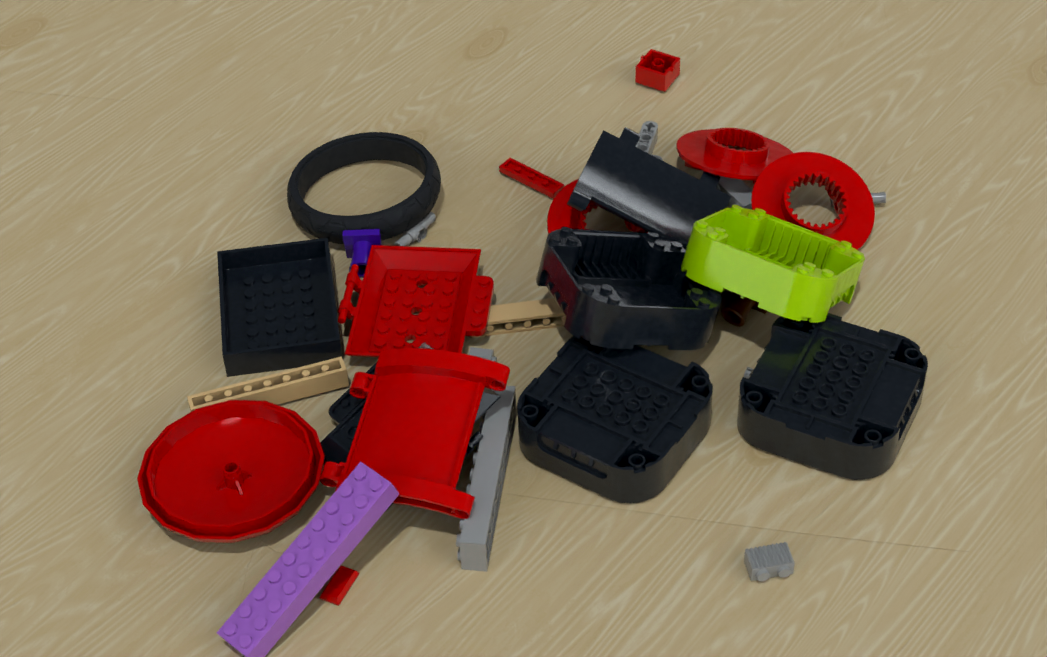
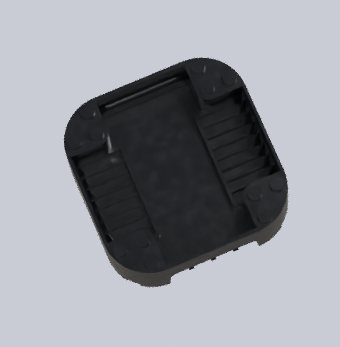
(626, 289)
(833, 396)
(614, 418)

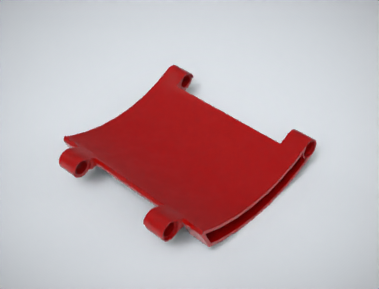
(419, 424)

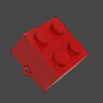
(657, 70)

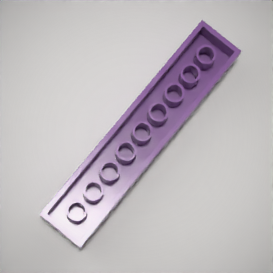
(308, 562)

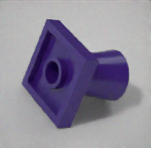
(358, 246)

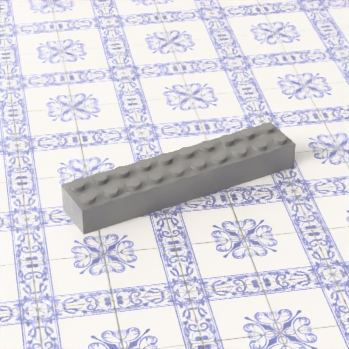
(487, 482)

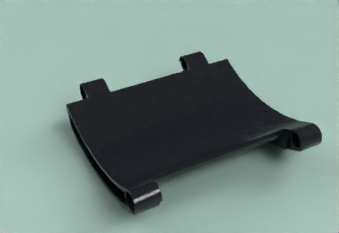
(645, 188)

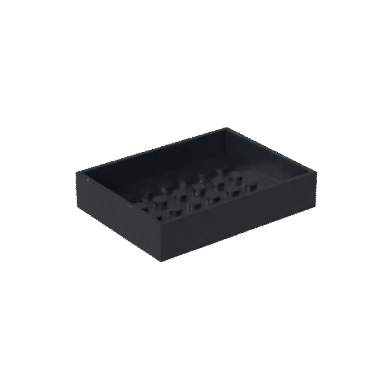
(277, 307)

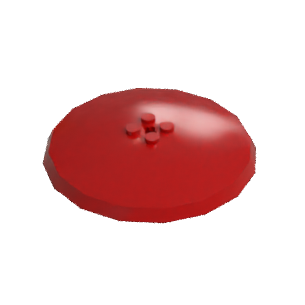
(231, 471)

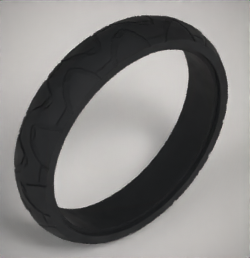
(356, 149)

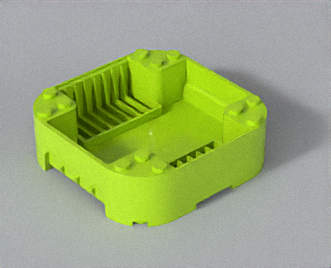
(772, 263)

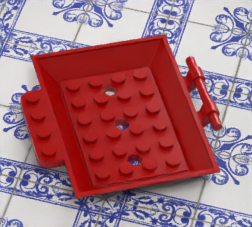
(450, 304)

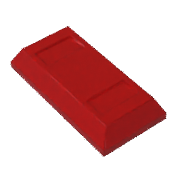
(339, 585)

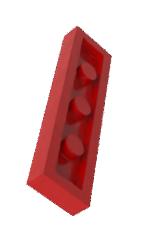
(531, 177)

